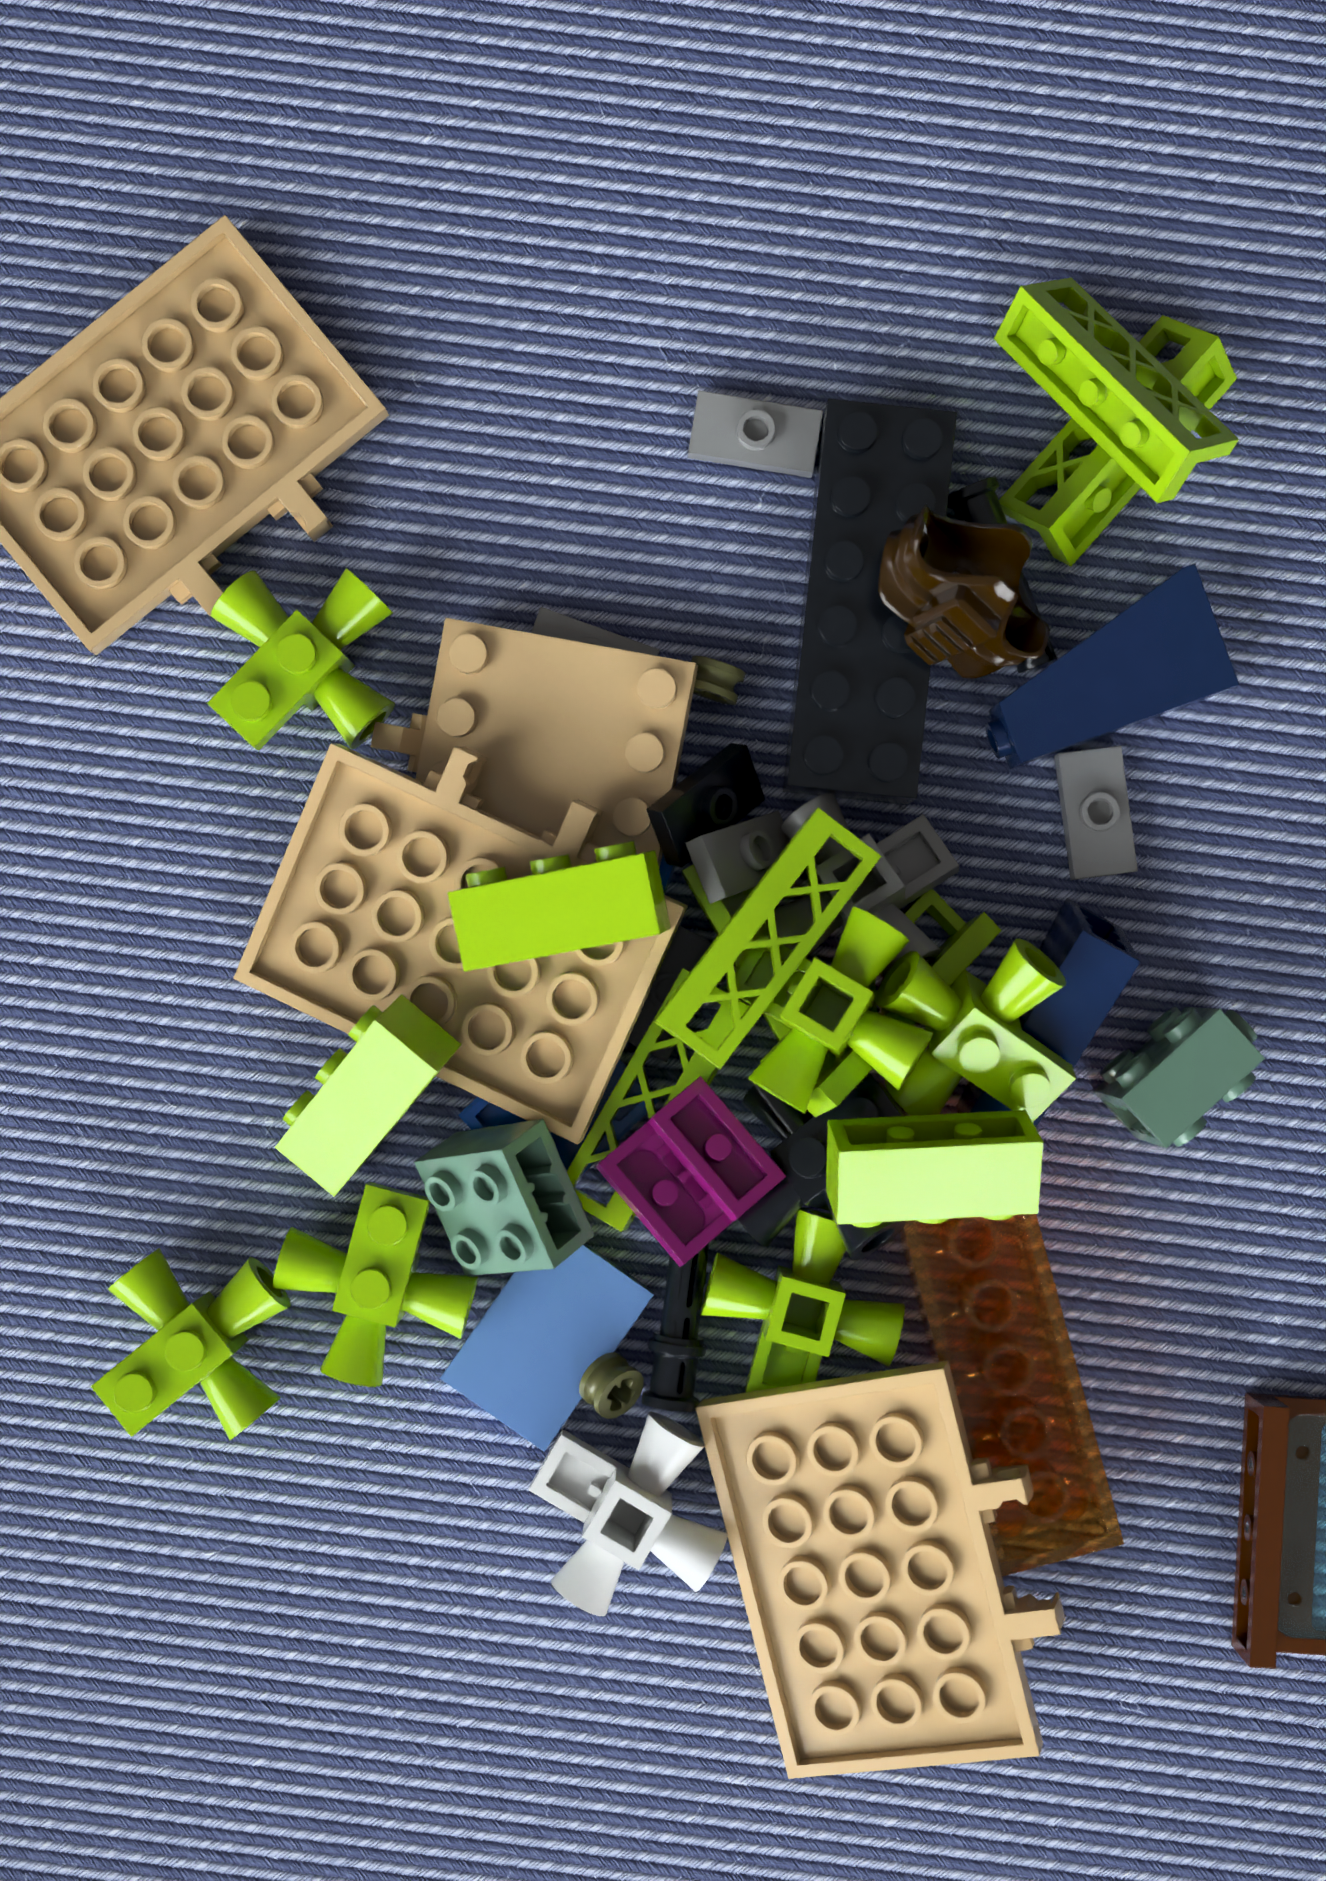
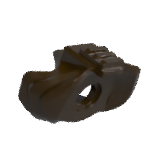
(966, 616)

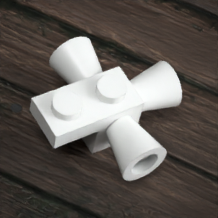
(626, 1512)

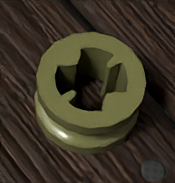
(717, 680)
(611, 1385)

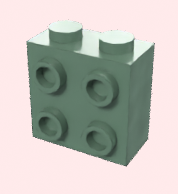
(1180, 1074)
(504, 1199)

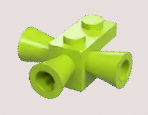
(299, 661)
(833, 1011)
(978, 1032)
(375, 1282)
(802, 1308)
(191, 1346)

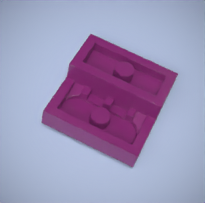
(690, 1171)

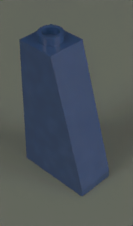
(1130, 670)
(1096, 969)

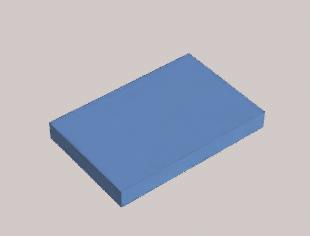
(542, 1337)

